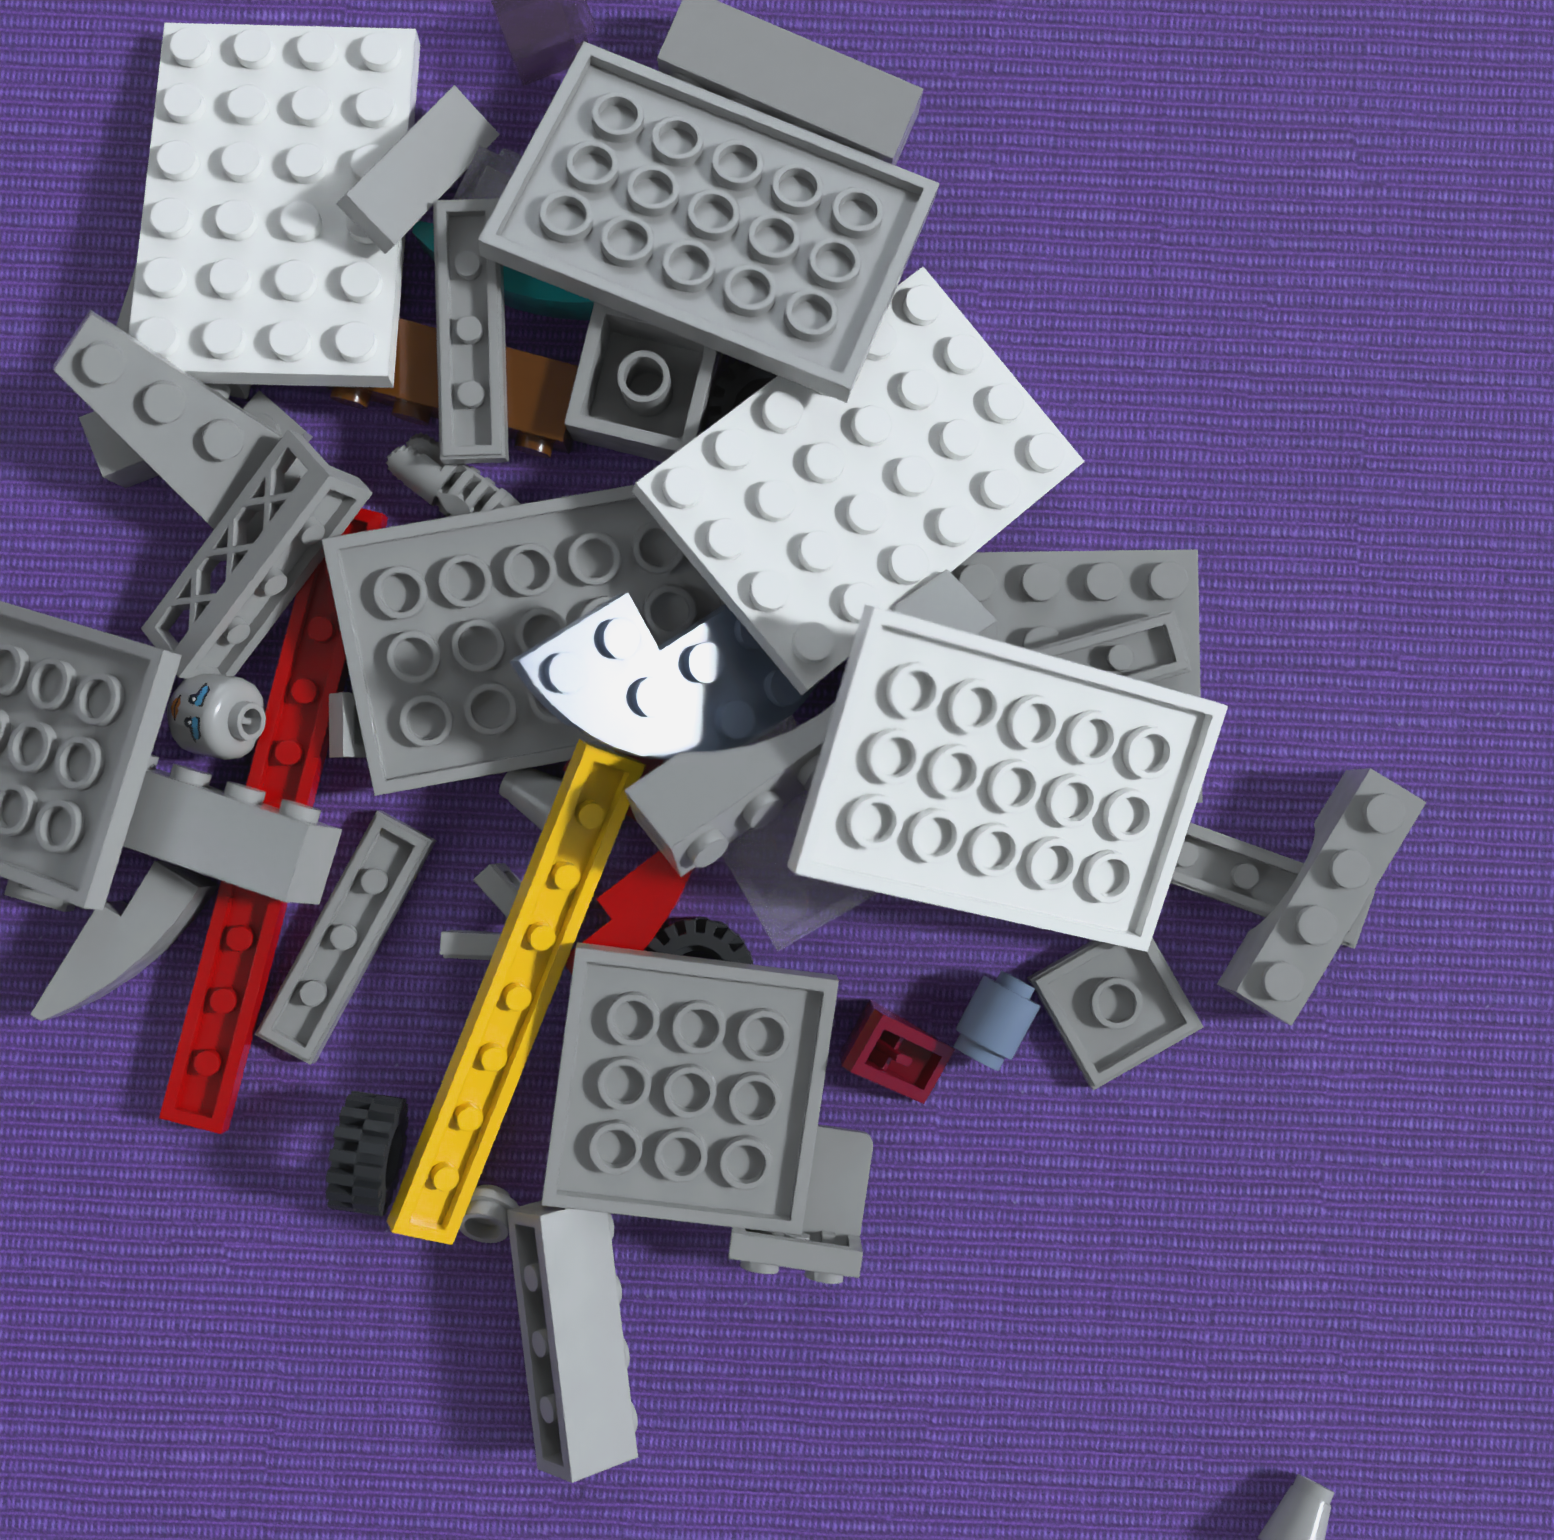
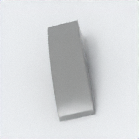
(126, 938)

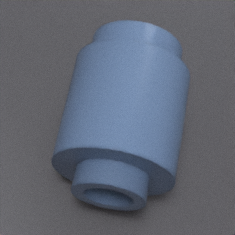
(996, 1020)

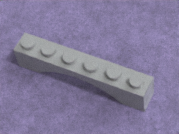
(710, 798)

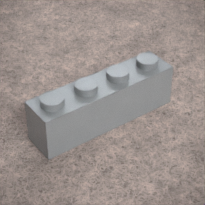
(790, 78)
(233, 834)
(572, 1339)

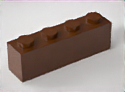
(536, 391)

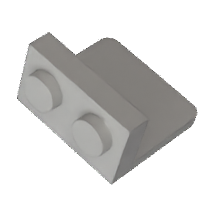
(832, 1218)

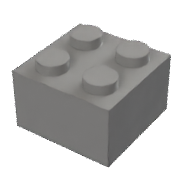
(640, 387)

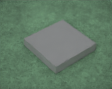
(1114, 1007)

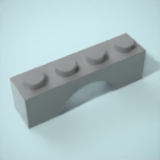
(1349, 854)

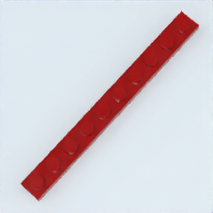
(244, 922)

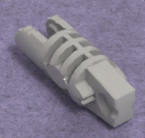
(451, 487)

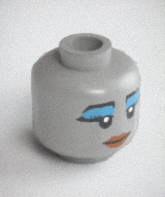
(216, 716)

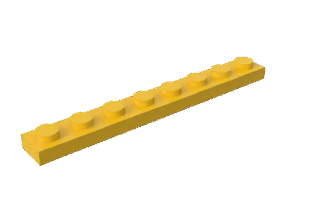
(514, 994)

